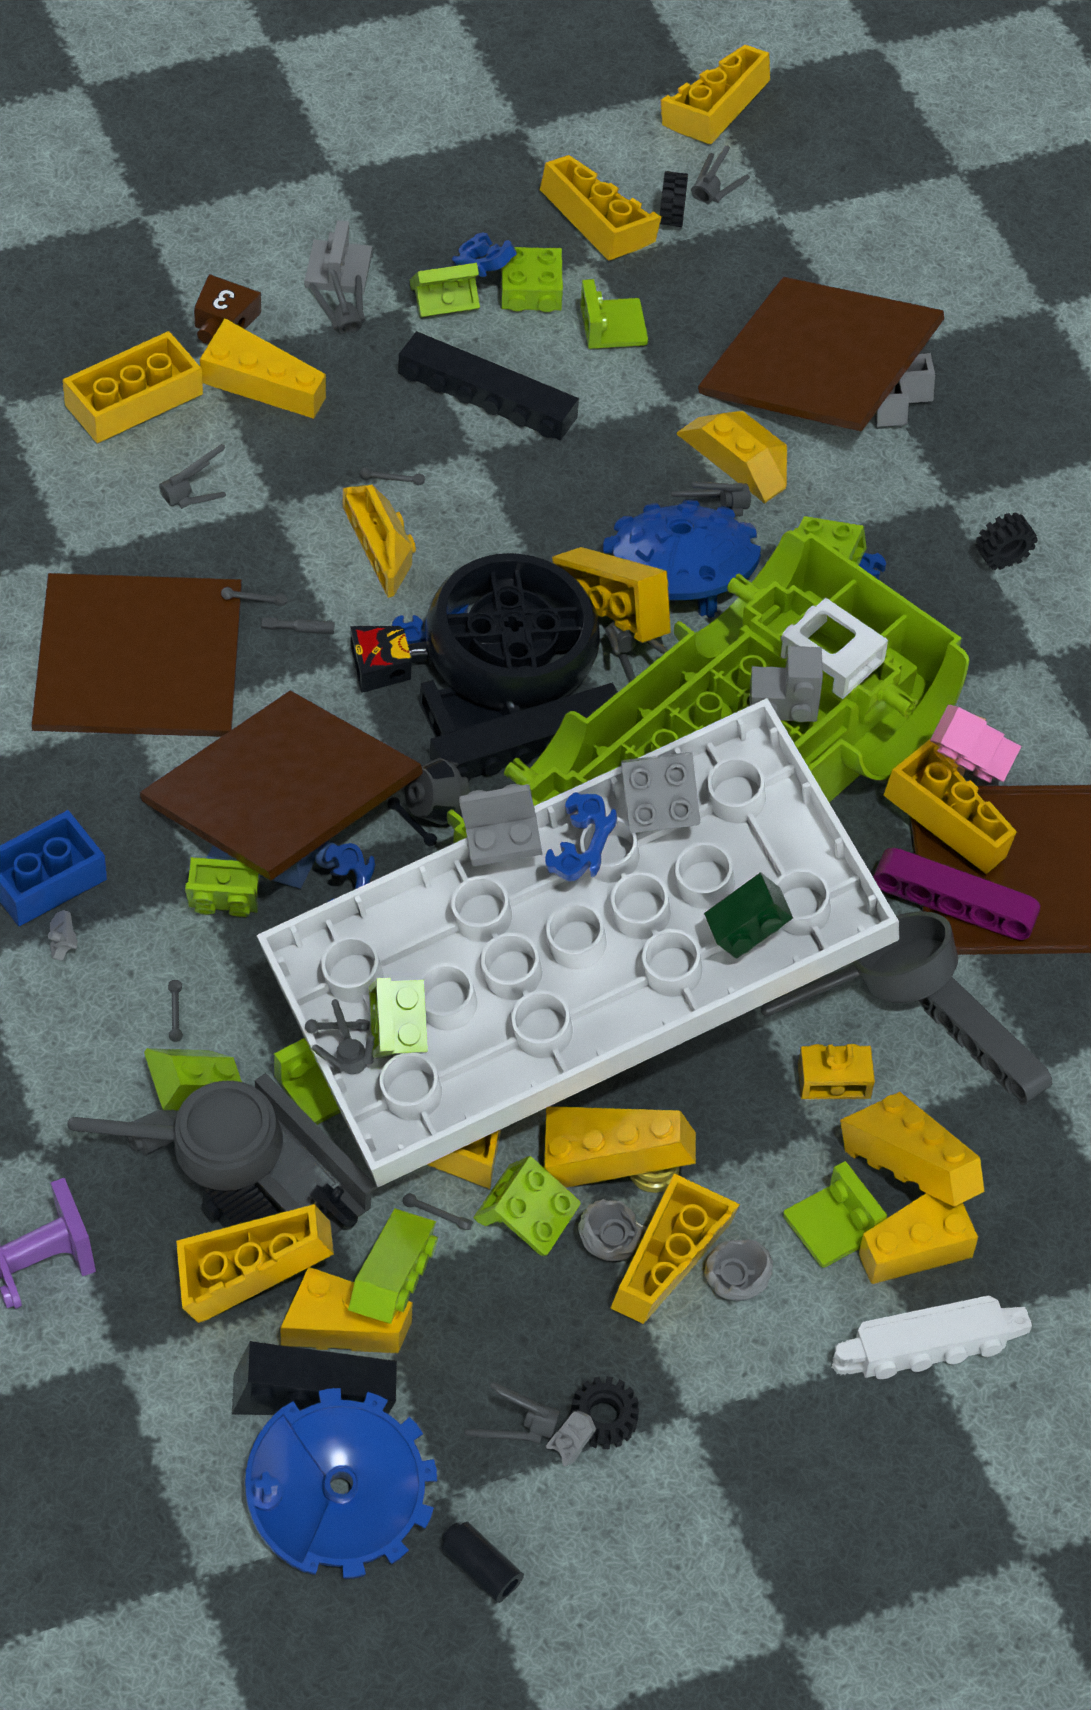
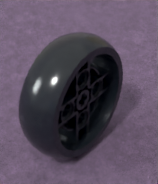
(512, 632)

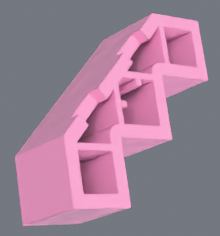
(974, 744)

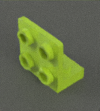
(611, 321)
(304, 1082)
(529, 1204)
(835, 1217)

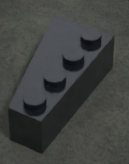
(279, 1374)

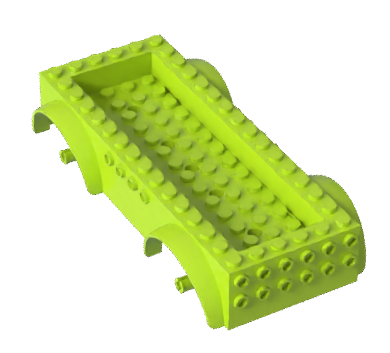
(711, 674)

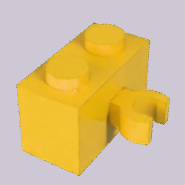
(836, 1072)

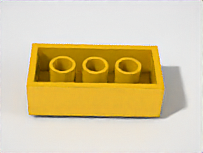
(132, 387)

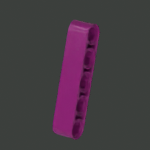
(957, 893)

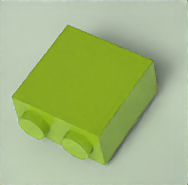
(533, 280)
(843, 537)

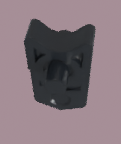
(331, 1201)

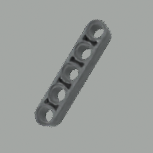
(988, 1041)

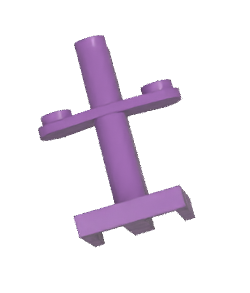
(60, 1236)

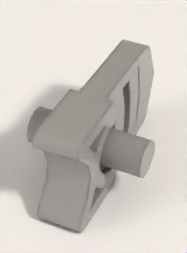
(61, 935)
(572, 1436)

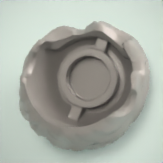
(610, 1230)
(739, 1269)

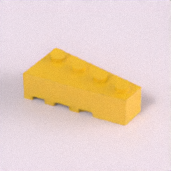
(718, 96)
(622, 590)
(950, 807)
(915, 1148)
(672, 1245)

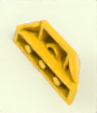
(741, 450)
(380, 534)

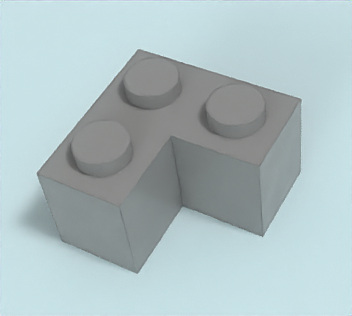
(913, 387)
(793, 689)

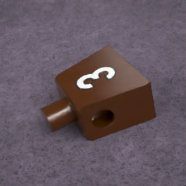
(222, 301)

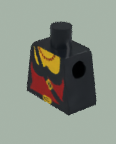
(383, 655)

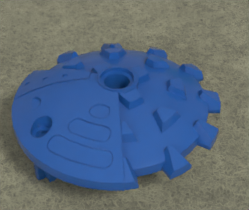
(693, 544)
(331, 1440)

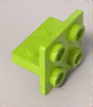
(222, 887)

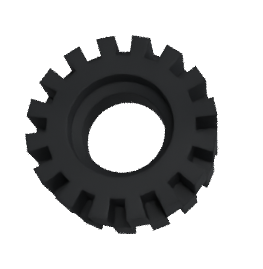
(673, 198)
(1006, 541)
(618, 1397)

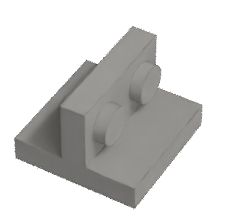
(341, 256)

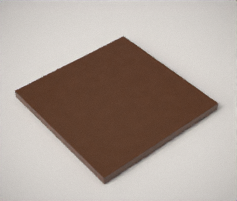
(822, 353)
(137, 655)
(281, 784)
(1045, 861)

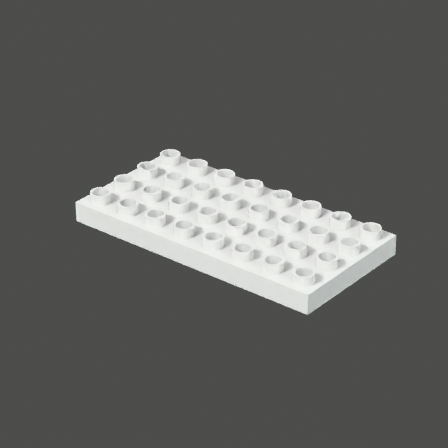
(573, 981)

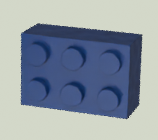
(48, 867)

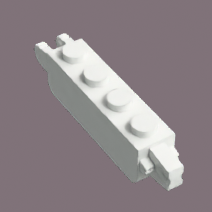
(930, 1337)

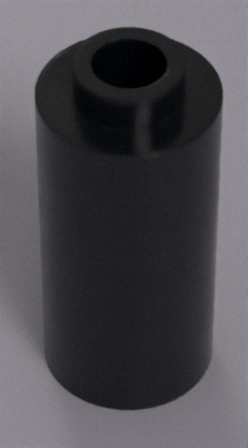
(481, 1561)

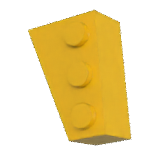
(917, 1239)
(322, 1319)

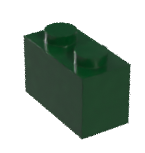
(748, 915)

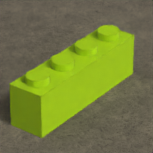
(394, 1266)

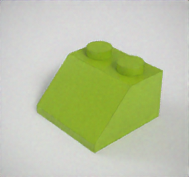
(183, 1071)

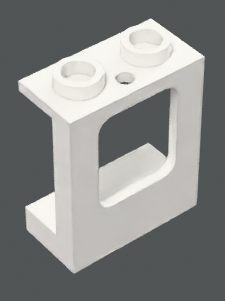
(854, 660)

